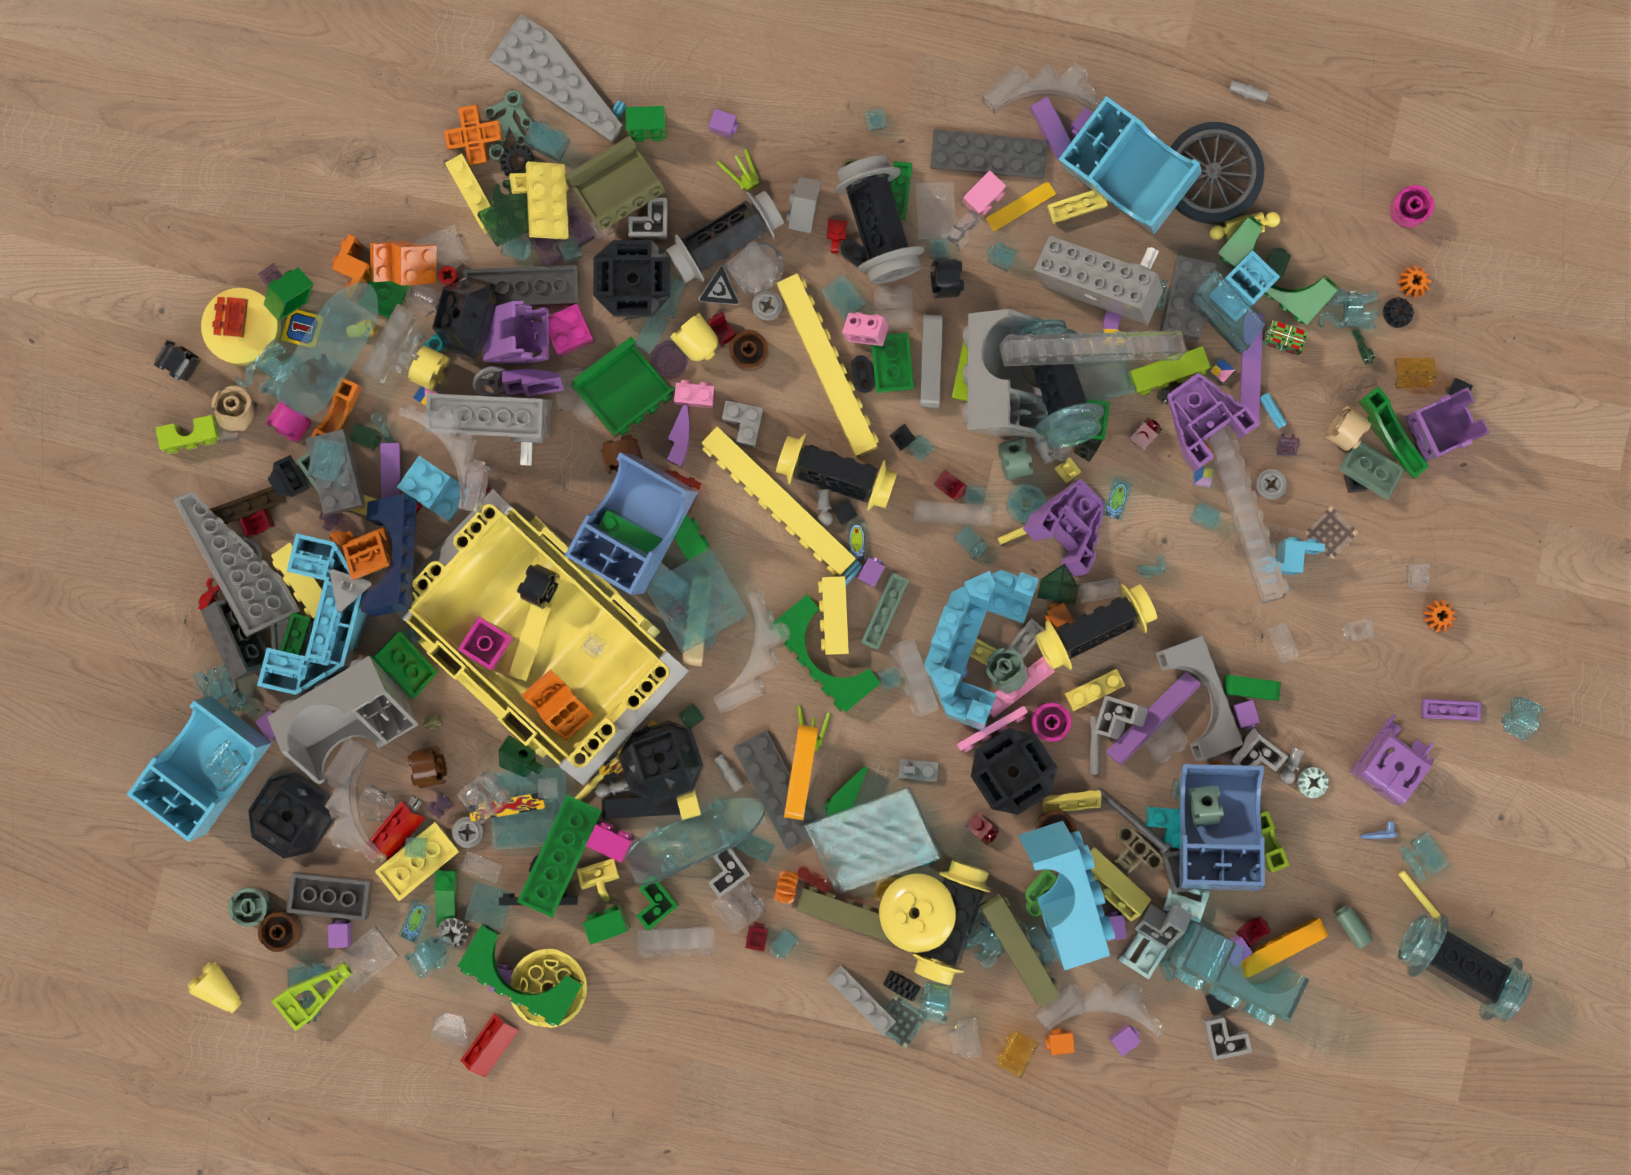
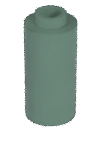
(1353, 926)

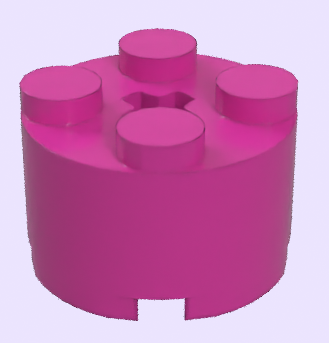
(1403, 213)
(288, 422)
(1059, 728)

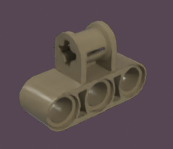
(1131, 855)

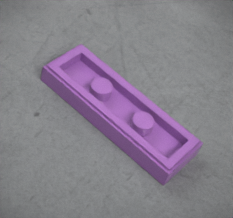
(390, 469)
(1451, 709)

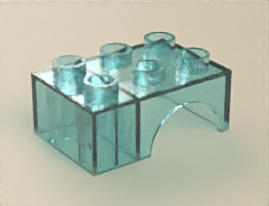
(1215, 959)

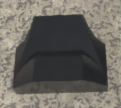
(287, 478)

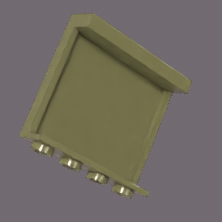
(615, 183)

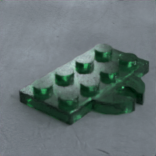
(507, 215)

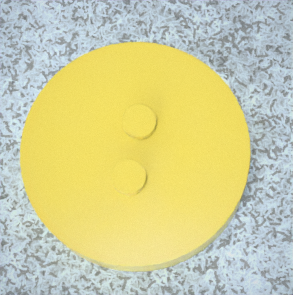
(260, 329)

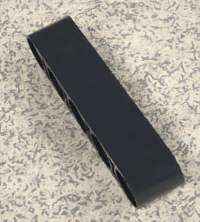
(636, 808)

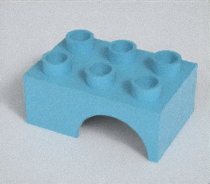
(1129, 165)
(178, 788)
(1073, 904)

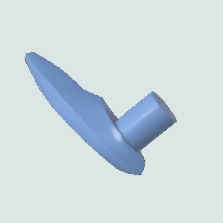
(1389, 833)

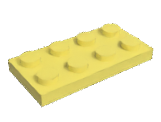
(547, 200)
(406, 873)

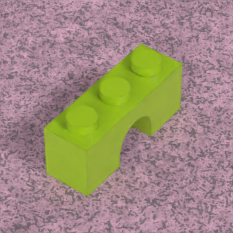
(171, 438)
(1274, 854)

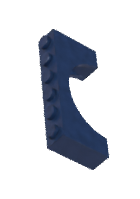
(395, 588)

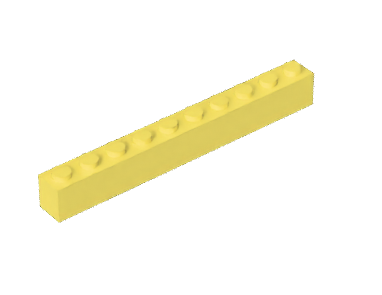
(827, 366)
(775, 498)

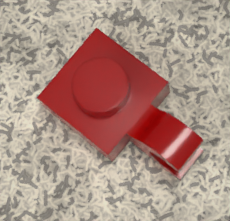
(836, 232)
(210, 596)

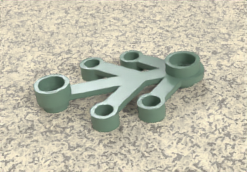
(507, 120)

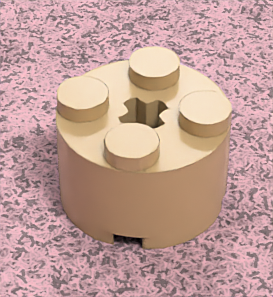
(233, 408)
(1347, 429)

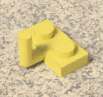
(598, 875)

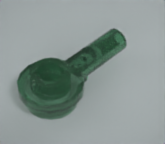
(1366, 354)

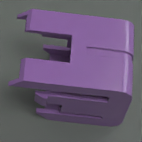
(514, 335)
(1445, 425)
(1396, 773)

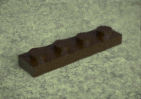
(248, 505)

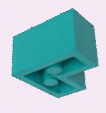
(1165, 818)

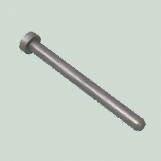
(1135, 822)

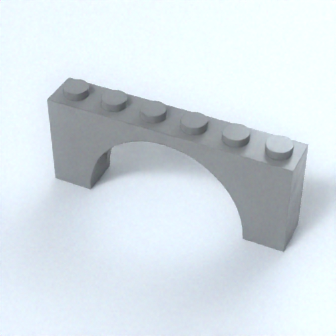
(1221, 731)

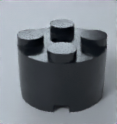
(946, 278)
(177, 360)
(538, 585)

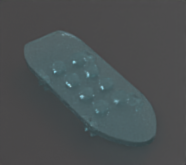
(328, 349)
(694, 839)

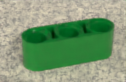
(1252, 687)

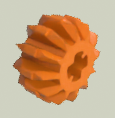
(1419, 287)
(1439, 607)
(786, 887)

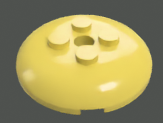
(935, 918)
(546, 967)

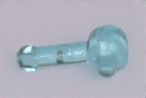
(379, 419)

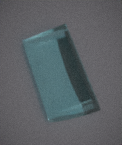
(1227, 312)

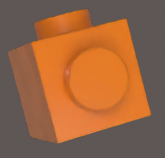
(1058, 615)
(1059, 1042)

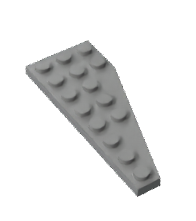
(544, 66)
(247, 581)

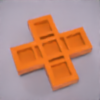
(473, 135)

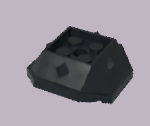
(628, 258)
(465, 315)
(1034, 773)
(663, 780)
(309, 820)

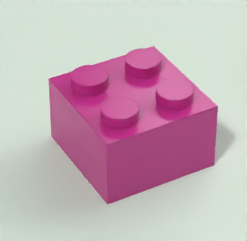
(568, 331)
(486, 643)
(610, 841)

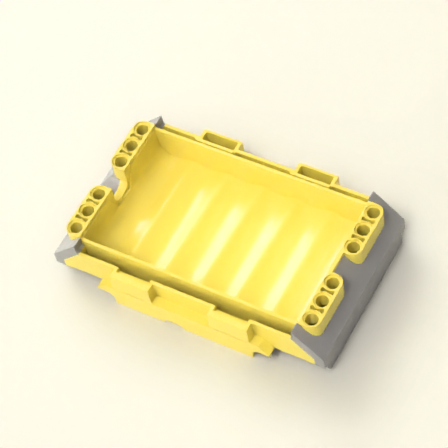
(484, 584)

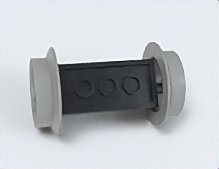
(878, 219)

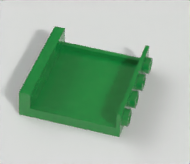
(622, 388)

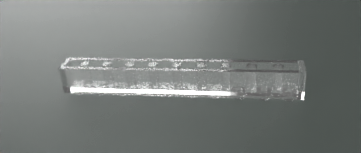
(1092, 347)
(1247, 516)

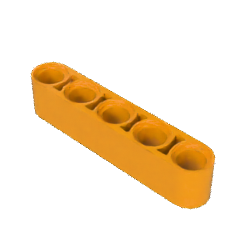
(801, 772)
(1284, 946)

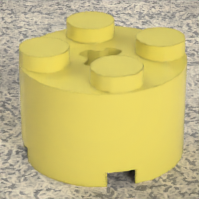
(428, 368)

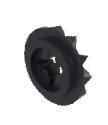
(1389, 313)

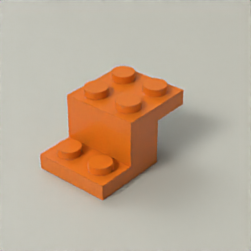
(347, 262)
(403, 262)
(367, 553)
(558, 705)

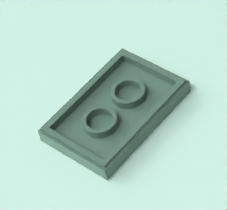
(1372, 470)

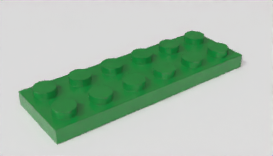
(559, 856)

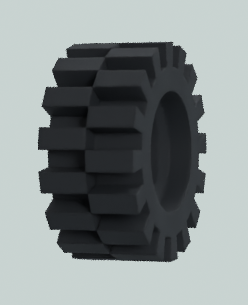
(509, 153)
(901, 985)

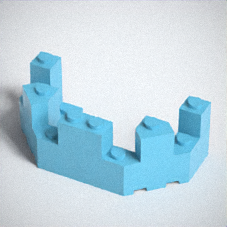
(333, 632)
(957, 633)

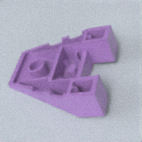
(1201, 411)
(1073, 521)

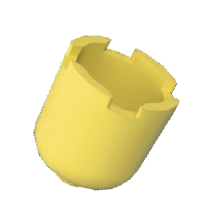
(696, 339)

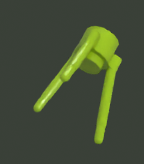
(749, 179)
(818, 740)

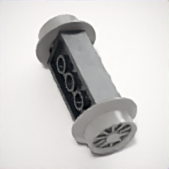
(724, 235)

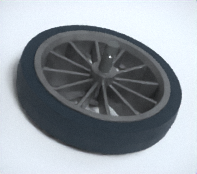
(1213, 172)

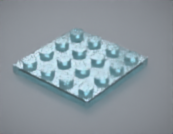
(696, 600)
(528, 827)

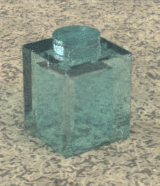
(1001, 256)
(1206, 516)
(783, 944)

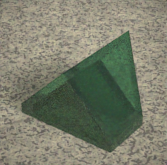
(1058, 586)

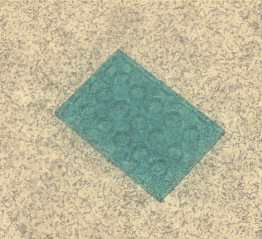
(873, 840)

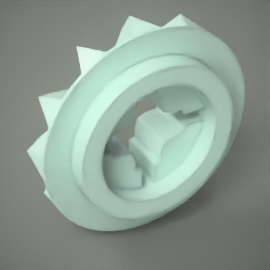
(1303, 782)

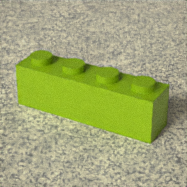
(1165, 372)

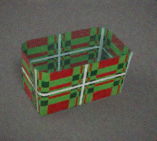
(1285, 337)

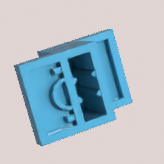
(1251, 278)
(432, 488)
(1292, 552)

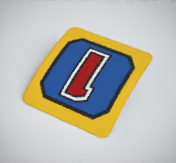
(297, 326)

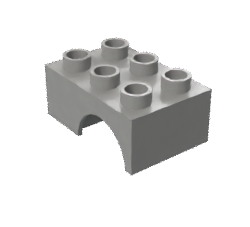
(998, 395)
(350, 705)

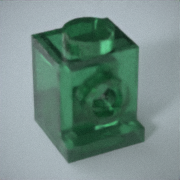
(691, 716)

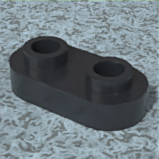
(858, 254)
(862, 374)

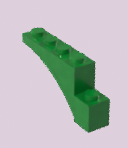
(1391, 433)

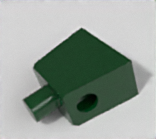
(518, 758)

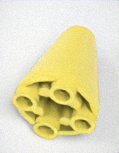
(215, 988)

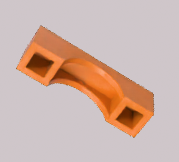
(340, 408)

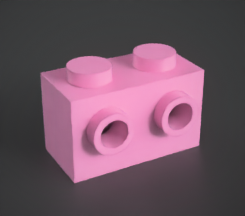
(984, 194)
(865, 329)
(694, 395)

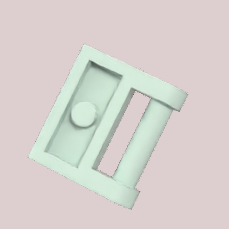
(1191, 906)
(1148, 958)

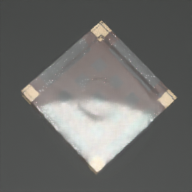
(1332, 531)

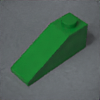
(629, 531)
(847, 794)
(446, 894)

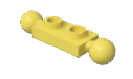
(1217, 232)

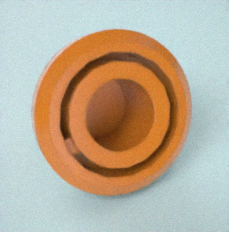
(341, 537)

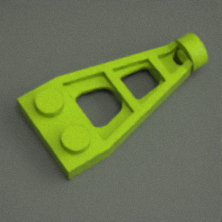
(293, 1010)

